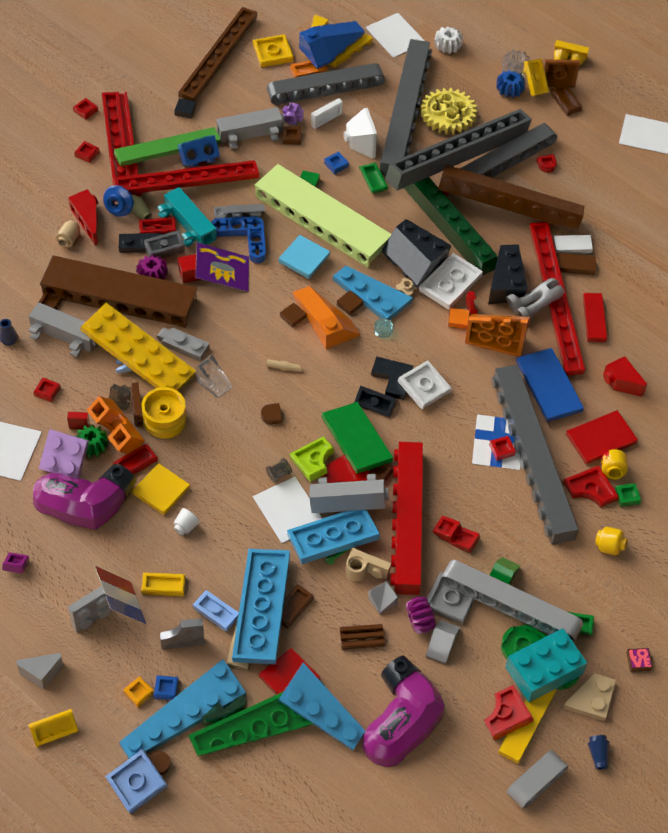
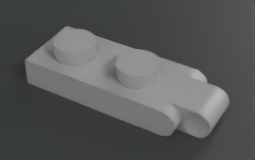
(183, 343)

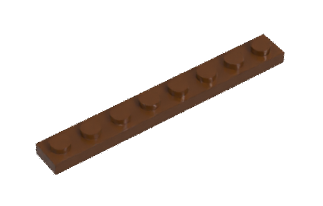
(217, 54)

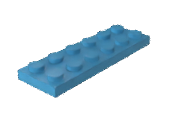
(261, 606)

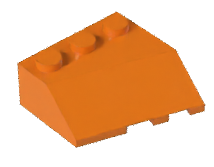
(498, 333)

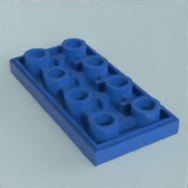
(549, 384)

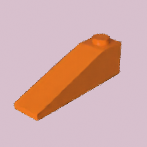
(327, 321)

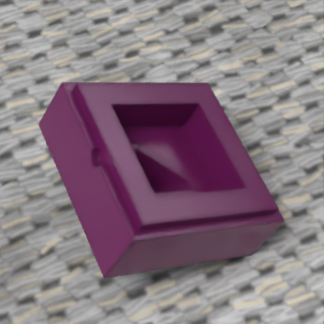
(15, 563)

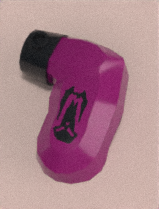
(81, 501)
(407, 718)

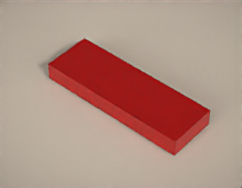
(594, 317)

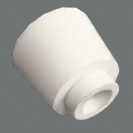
(185, 522)

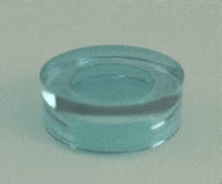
(383, 328)

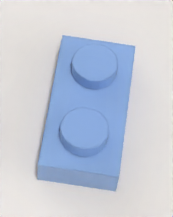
(216, 610)

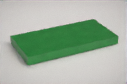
(357, 437)

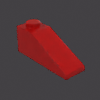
(84, 208)

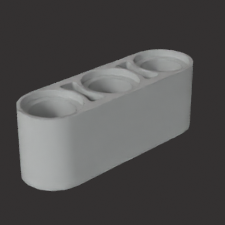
(537, 779)

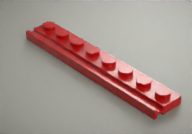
(118, 132)

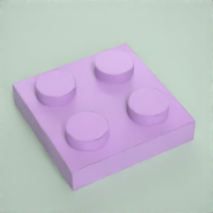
(63, 454)

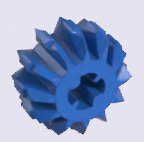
(510, 83)

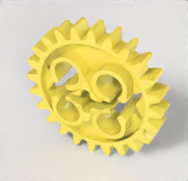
(449, 105)

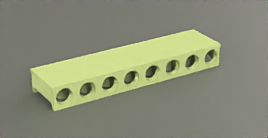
(322, 212)

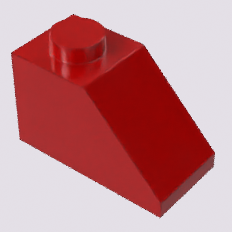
(624, 377)

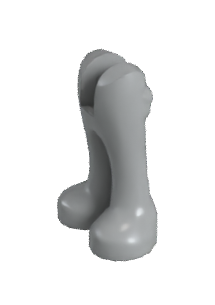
(546, 291)

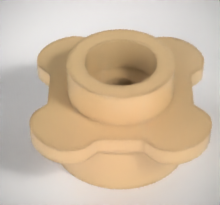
(406, 290)

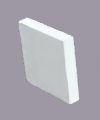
(424, 384)

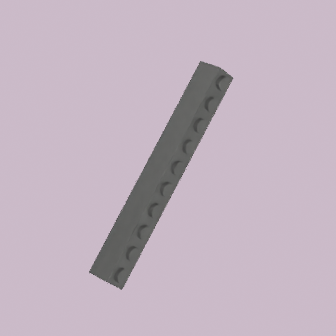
(406, 103)
(457, 149)
(534, 455)

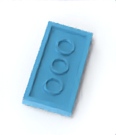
(332, 535)

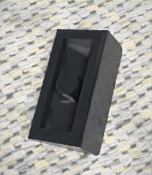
(376, 401)

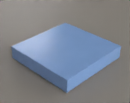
(136, 781)

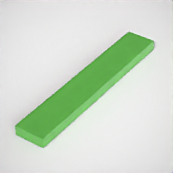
(159, 147)

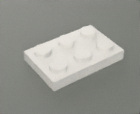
(450, 281)

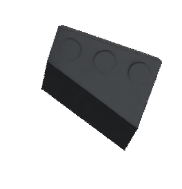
(415, 251)

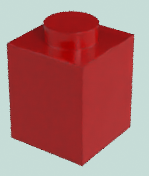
(187, 268)

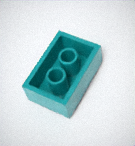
(545, 665)

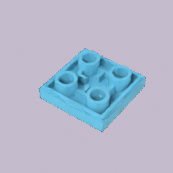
(304, 256)

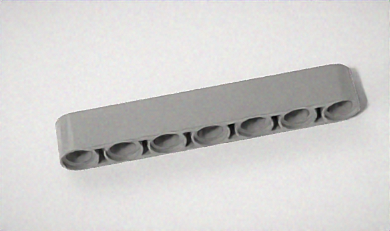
(510, 600)

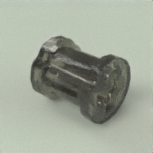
(278, 470)

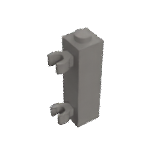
(250, 125)
(60, 326)
(348, 495)

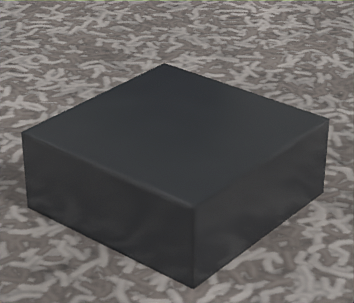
(185, 108)

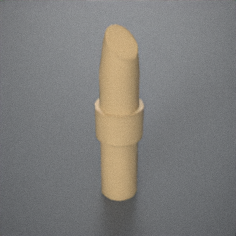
(284, 365)

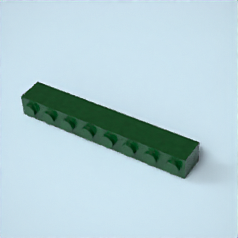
(453, 225)

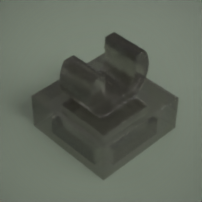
(120, 395)

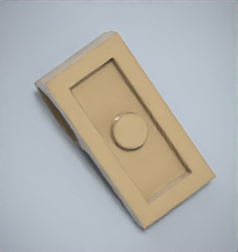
(366, 563)

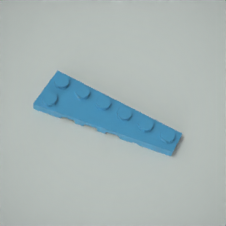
(185, 710)

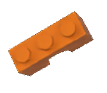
(123, 433)

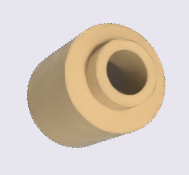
(68, 234)

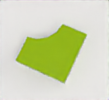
(312, 458)

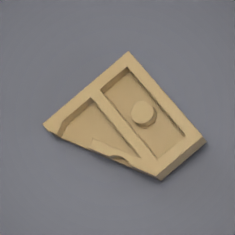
(592, 697)

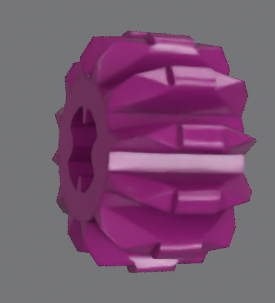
(152, 267)
(420, 615)

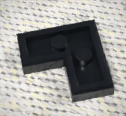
(392, 371)

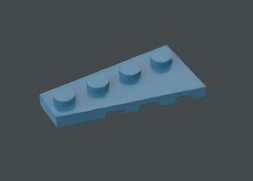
(317, 705)

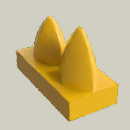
(565, 49)
(536, 76)

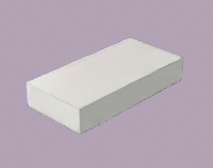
(326, 113)
(573, 244)

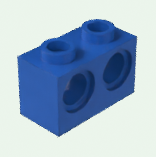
(198, 147)

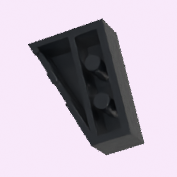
(508, 275)

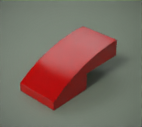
(452, 532)

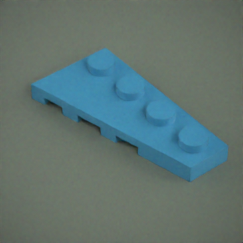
(376, 296)

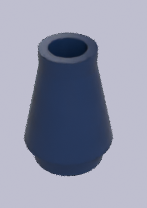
(8, 334)
(599, 751)

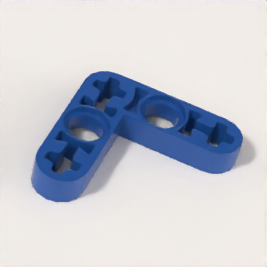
(250, 231)

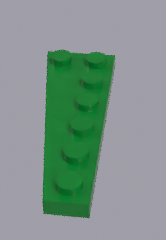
(249, 725)

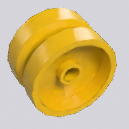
(164, 412)

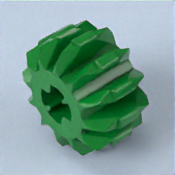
(97, 440)

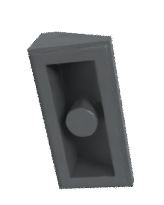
(165, 245)

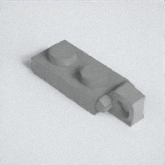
(239, 210)

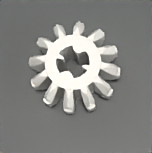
(448, 40)

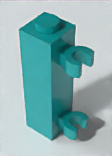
(188, 215)

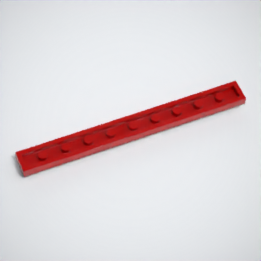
(558, 309)

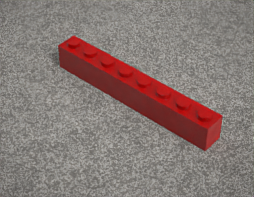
(408, 518)

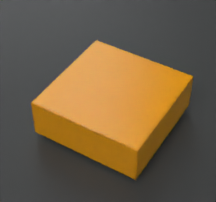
(138, 691)

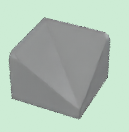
(382, 597)

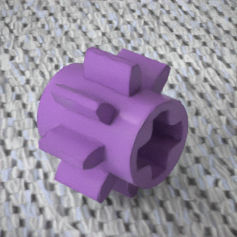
(293, 113)

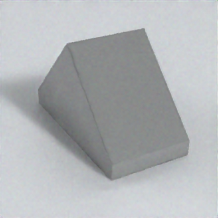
(442, 641)
(40, 669)

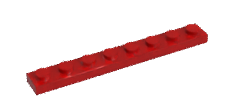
(189, 177)

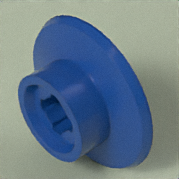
(124, 198)

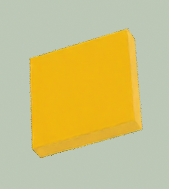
(273, 50)
(161, 489)

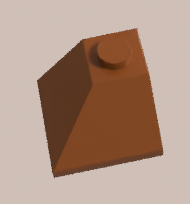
(561, 72)

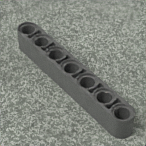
(325, 83)
(513, 152)

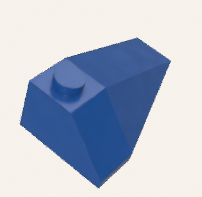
(325, 42)

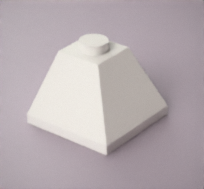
(361, 134)

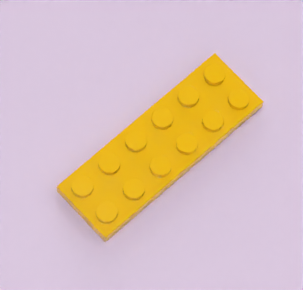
(137, 349)

